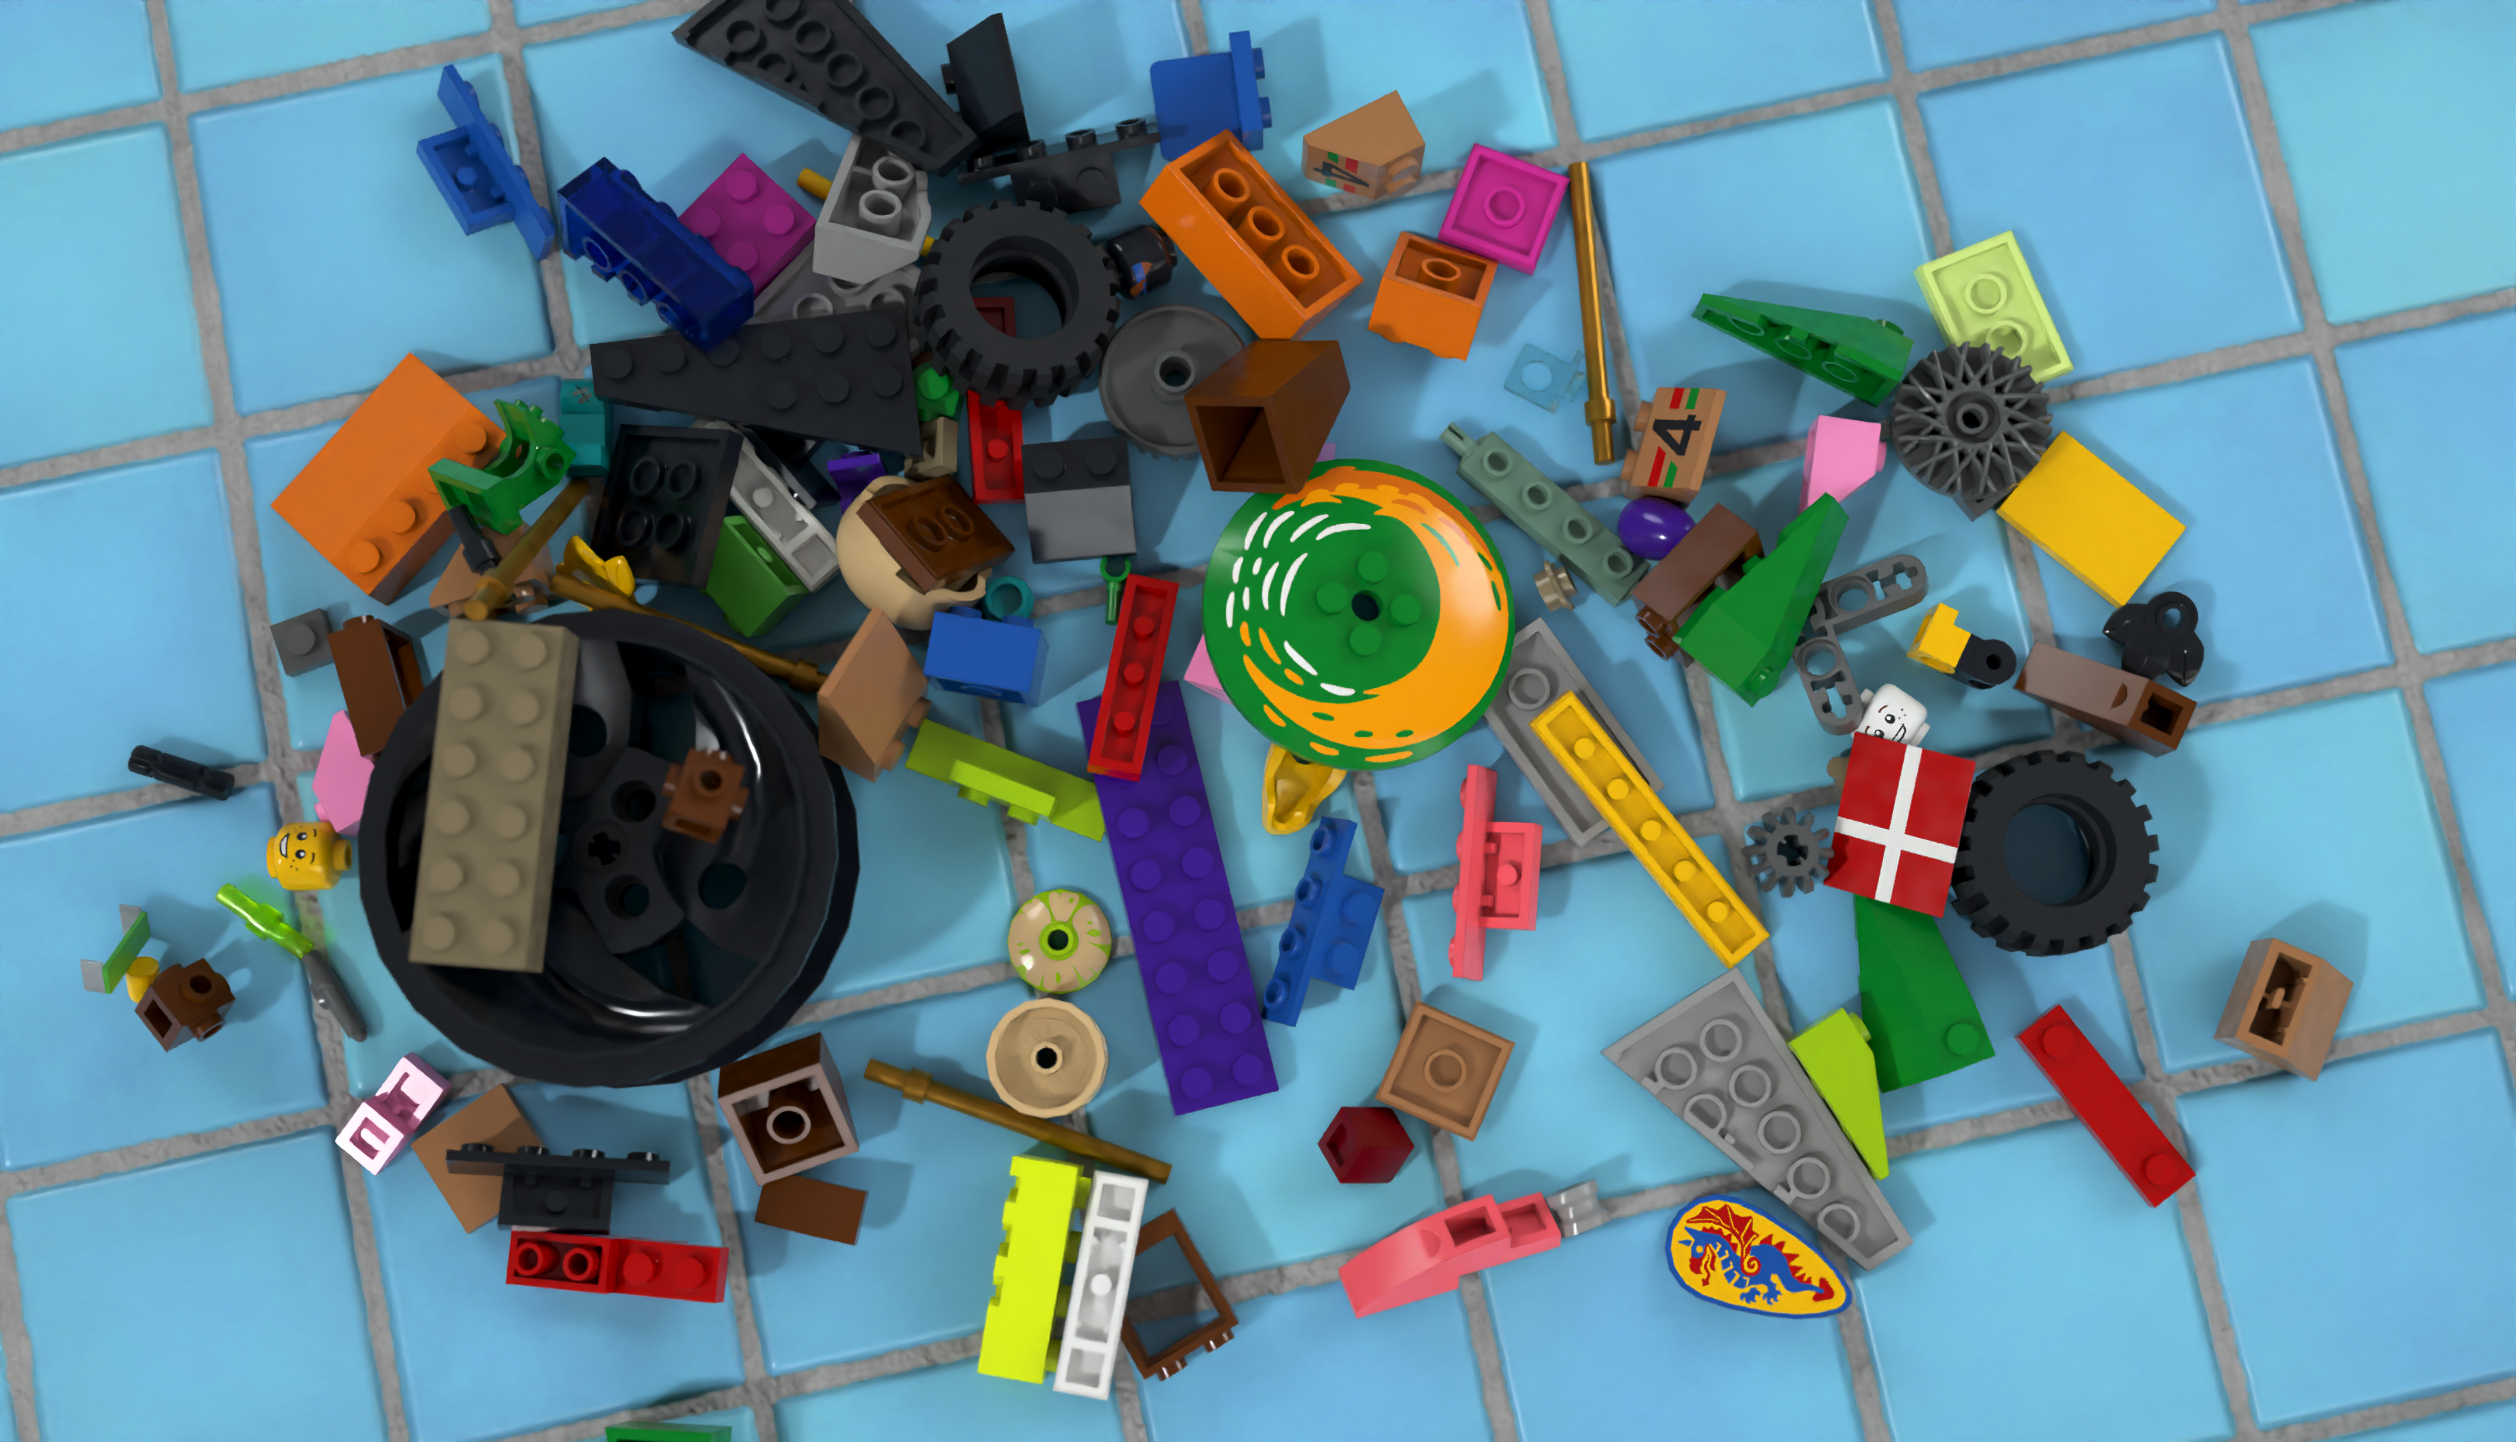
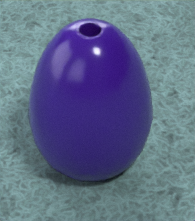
(1653, 526)

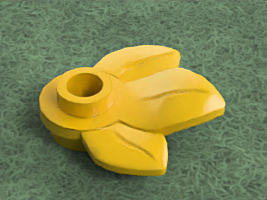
(587, 567)

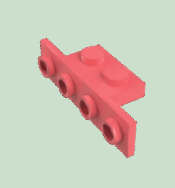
(1496, 874)

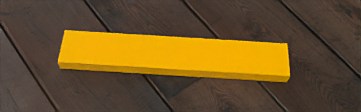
(1648, 829)

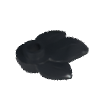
(2150, 645)

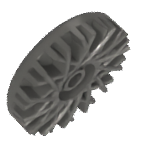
(1142, 358)
(1989, 392)

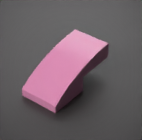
(394, 1114)

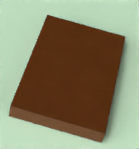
(936, 532)

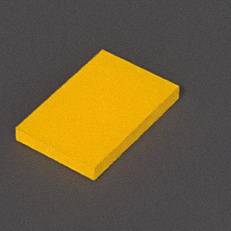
(2091, 520)

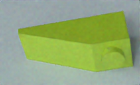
(1844, 1075)

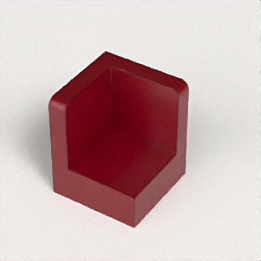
(1365, 1145)

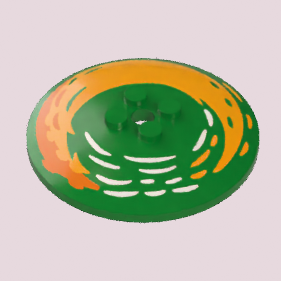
(1316, 672)

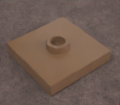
(1444, 1071)
(488, 1120)

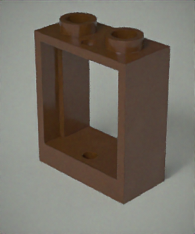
(1693, 569)
(376, 678)
(1210, 1335)

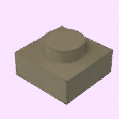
(939, 451)

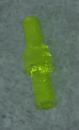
(264, 920)

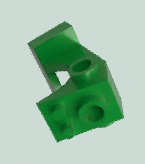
(509, 483)

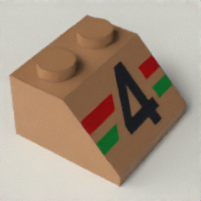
(1367, 150)
(1673, 444)

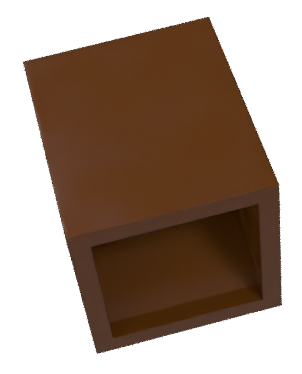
(1268, 414)

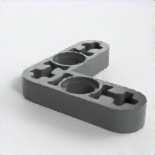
(1831, 620)

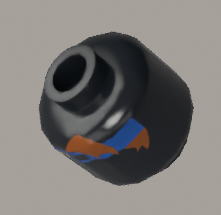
(1141, 259)

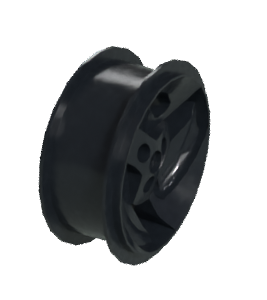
(590, 1009)

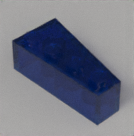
(652, 254)

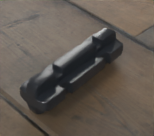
(181, 772)

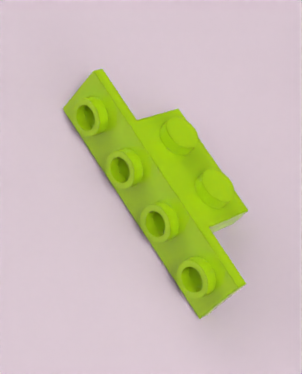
(1007, 778)

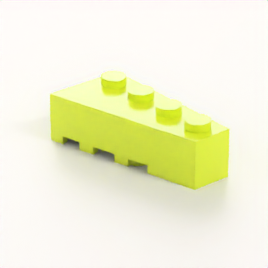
(1032, 1268)

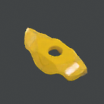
(1293, 791)

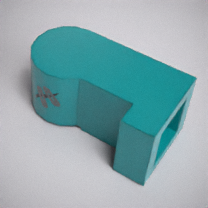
(586, 428)

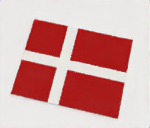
(1899, 823)

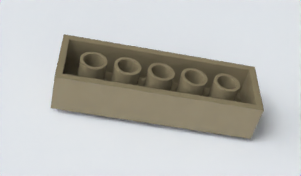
(495, 796)

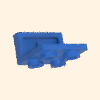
(1208, 95)

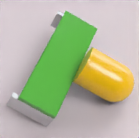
(138, 971)

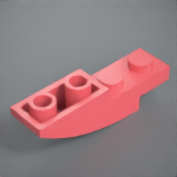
(1440, 1248)

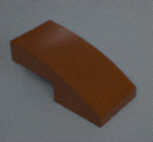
(813, 1208)

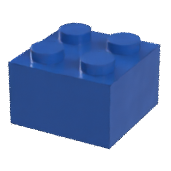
(986, 656)

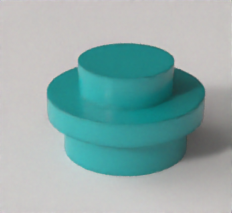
(1007, 597)

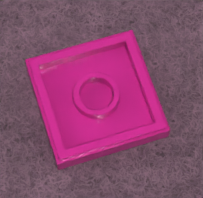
(1503, 209)

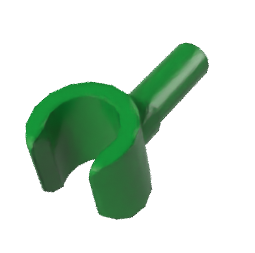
(1113, 590)

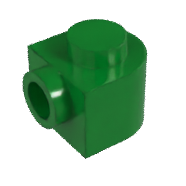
(936, 395)

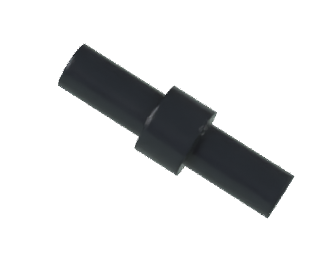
(478, 552)

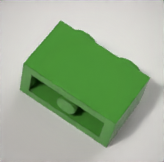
(751, 580)

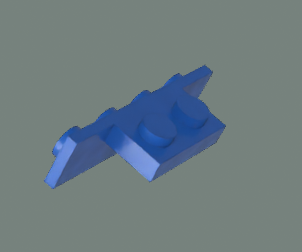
(478, 173)
(1327, 925)

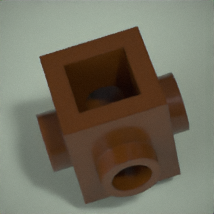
(704, 794)
(185, 1004)

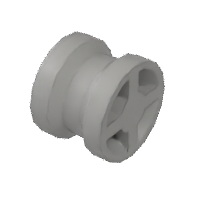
(1578, 1208)

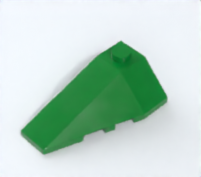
(1836, 348)
(1752, 628)
(1913, 997)

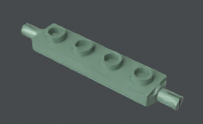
(1547, 514)

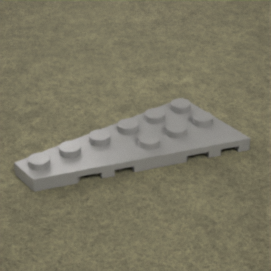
(1744, 1092)

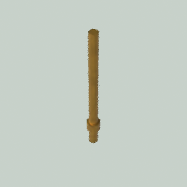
(1599, 410)
(498, 583)
(801, 675)
(920, 1086)

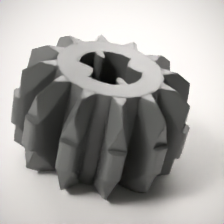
(1799, 839)

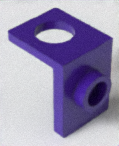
(855, 473)

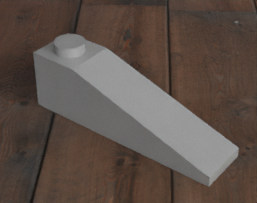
(872, 215)

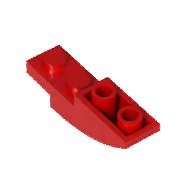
(618, 1265)

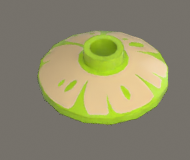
(1079, 961)

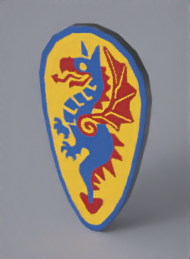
(1752, 1262)

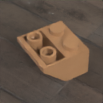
(531, 587)
(2284, 1007)

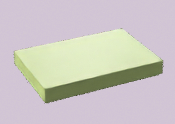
(1993, 299)

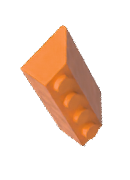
(1250, 239)

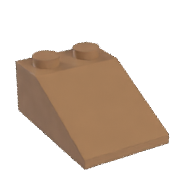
(871, 700)

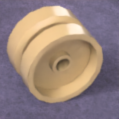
(1014, 1058)

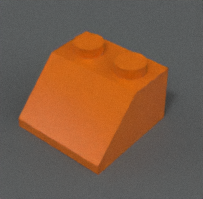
(1432, 296)

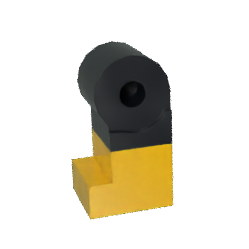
(1960, 653)

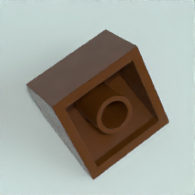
(787, 1109)

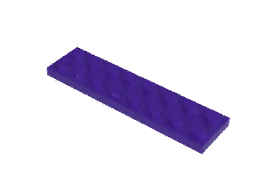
(1182, 917)

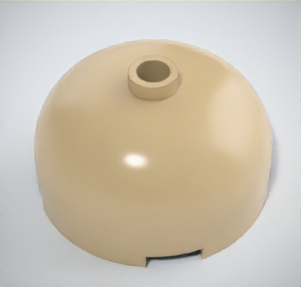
(882, 581)

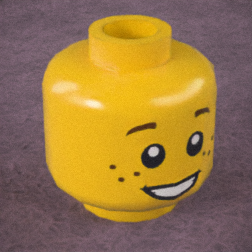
(308, 856)

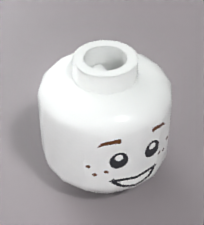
(1893, 716)

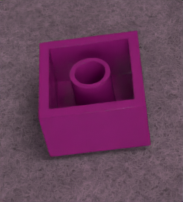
(751, 222)

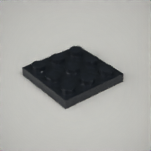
(667, 502)

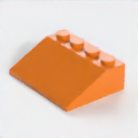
(369, 488)

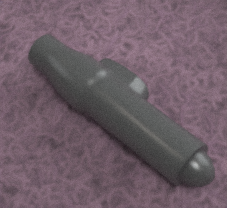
(332, 995)

